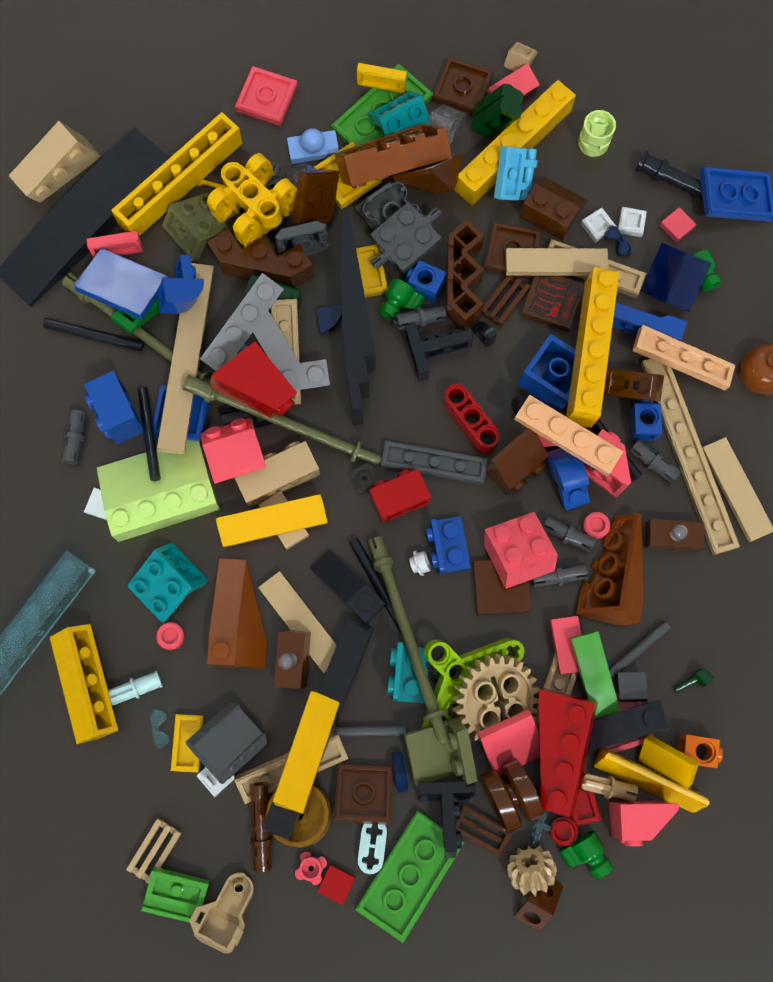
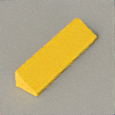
(271, 520)
(306, 753)
(650, 781)

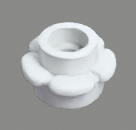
(420, 563)

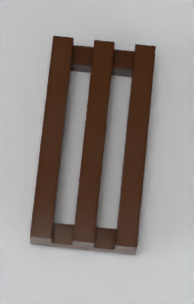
(517, 283)
(503, 842)

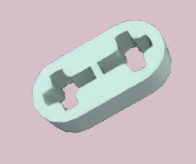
(379, 848)

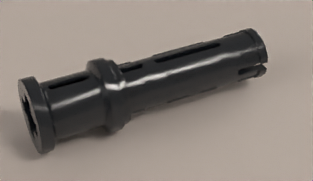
(661, 170)

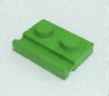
(174, 894)

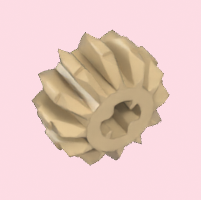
(532, 870)

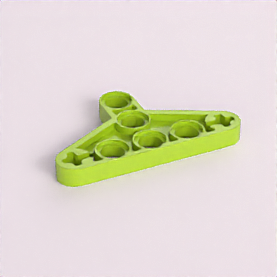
(445, 685)

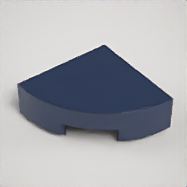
(328, 318)
(400, 772)

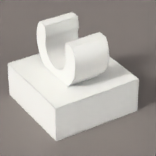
(212, 783)

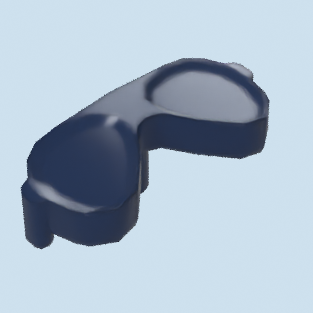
(623, 246)

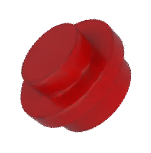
(564, 831)

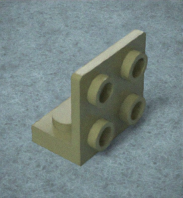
(193, 225)
(435, 761)

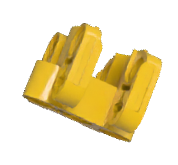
(252, 182)

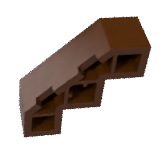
(257, 258)
(463, 275)

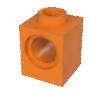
(714, 752)

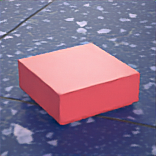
(678, 225)

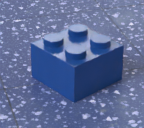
(550, 373)
(113, 408)

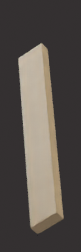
(184, 361)
(693, 462)

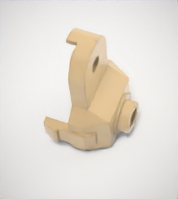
(222, 919)

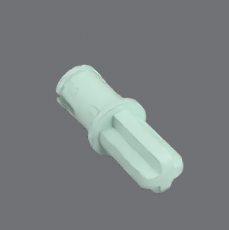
(135, 688)

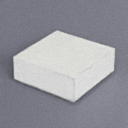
(632, 221)
(597, 224)
(95, 505)

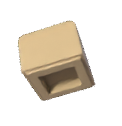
(519, 56)

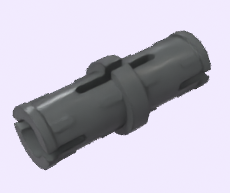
(420, 317)
(73, 437)
(655, 461)
(569, 534)
(562, 575)

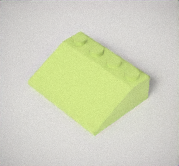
(141, 506)

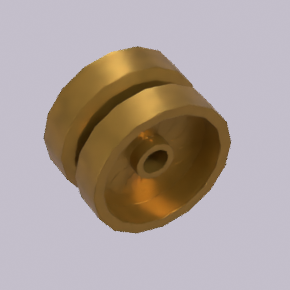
(315, 822)

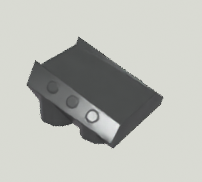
(384, 204)
(310, 236)
(227, 742)

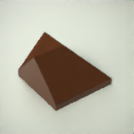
(433, 178)

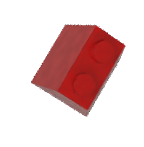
(255, 383)

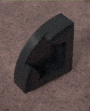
(485, 333)

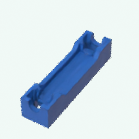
(631, 319)

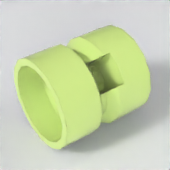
(596, 133)

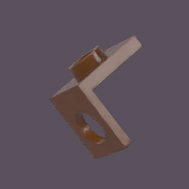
(542, 904)

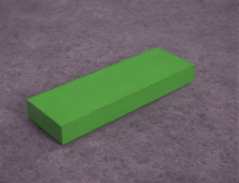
(595, 672)

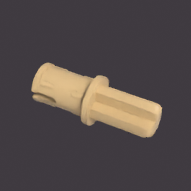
(609, 787)

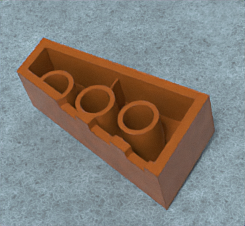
(393, 154)

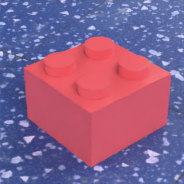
(520, 550)

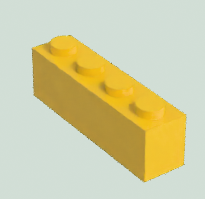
(83, 683)

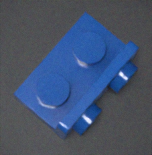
(449, 545)

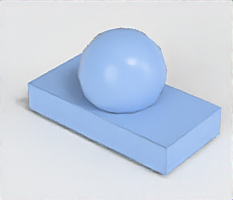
(312, 145)

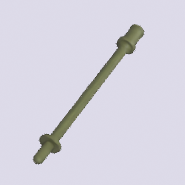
(140, 332)
(203, 390)
(383, 564)

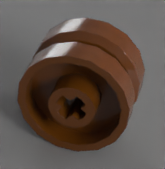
(514, 794)

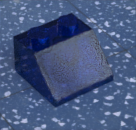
(676, 276)

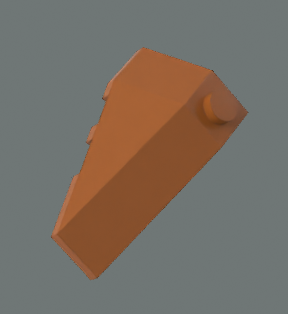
(616, 584)
(236, 623)

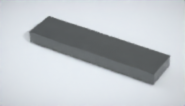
(434, 462)

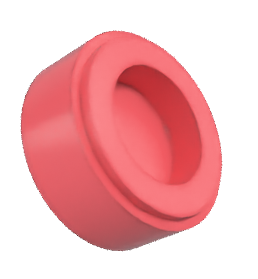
(596, 525)
(170, 636)

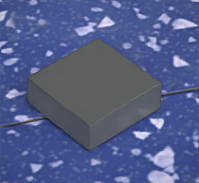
(632, 687)

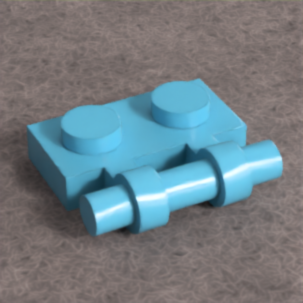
(515, 173)

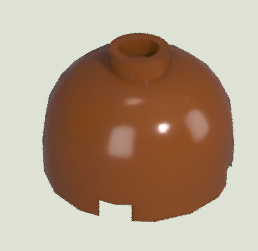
(757, 369)

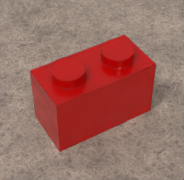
(399, 495)

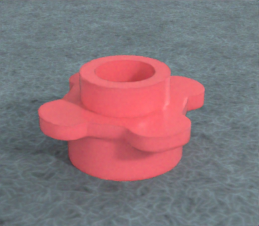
(303, 871)

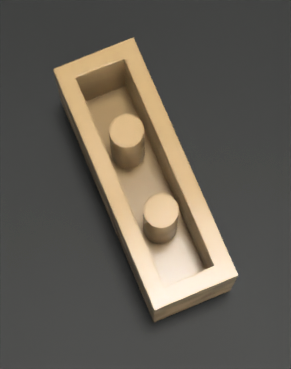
(281, 473)

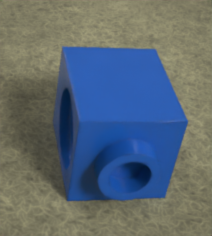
(436, 276)
(642, 431)

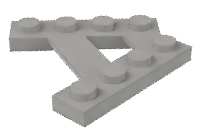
(254, 317)

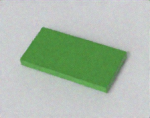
(355, 122)
(407, 878)

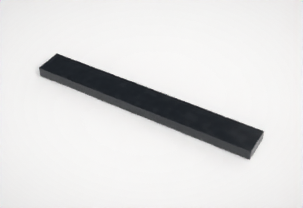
(336, 686)

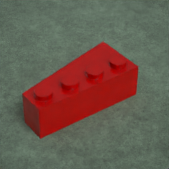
(564, 742)

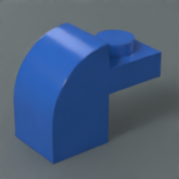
(180, 293)
(570, 477)

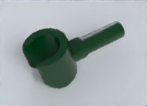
(701, 676)

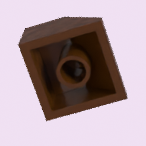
(552, 207)
(517, 462)

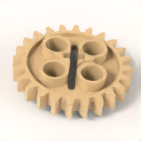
(474, 706)

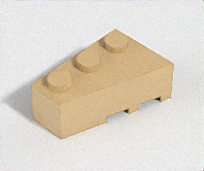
(53, 162)

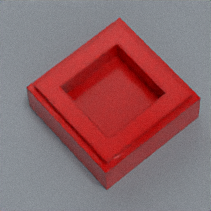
(336, 884)

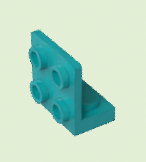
(400, 113)
(166, 581)
(404, 683)

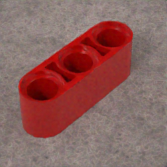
(467, 407)

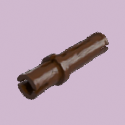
(260, 840)

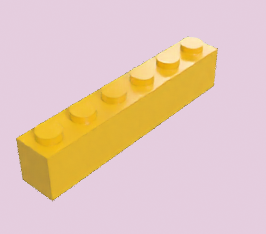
(525, 132)
(178, 175)
(592, 347)

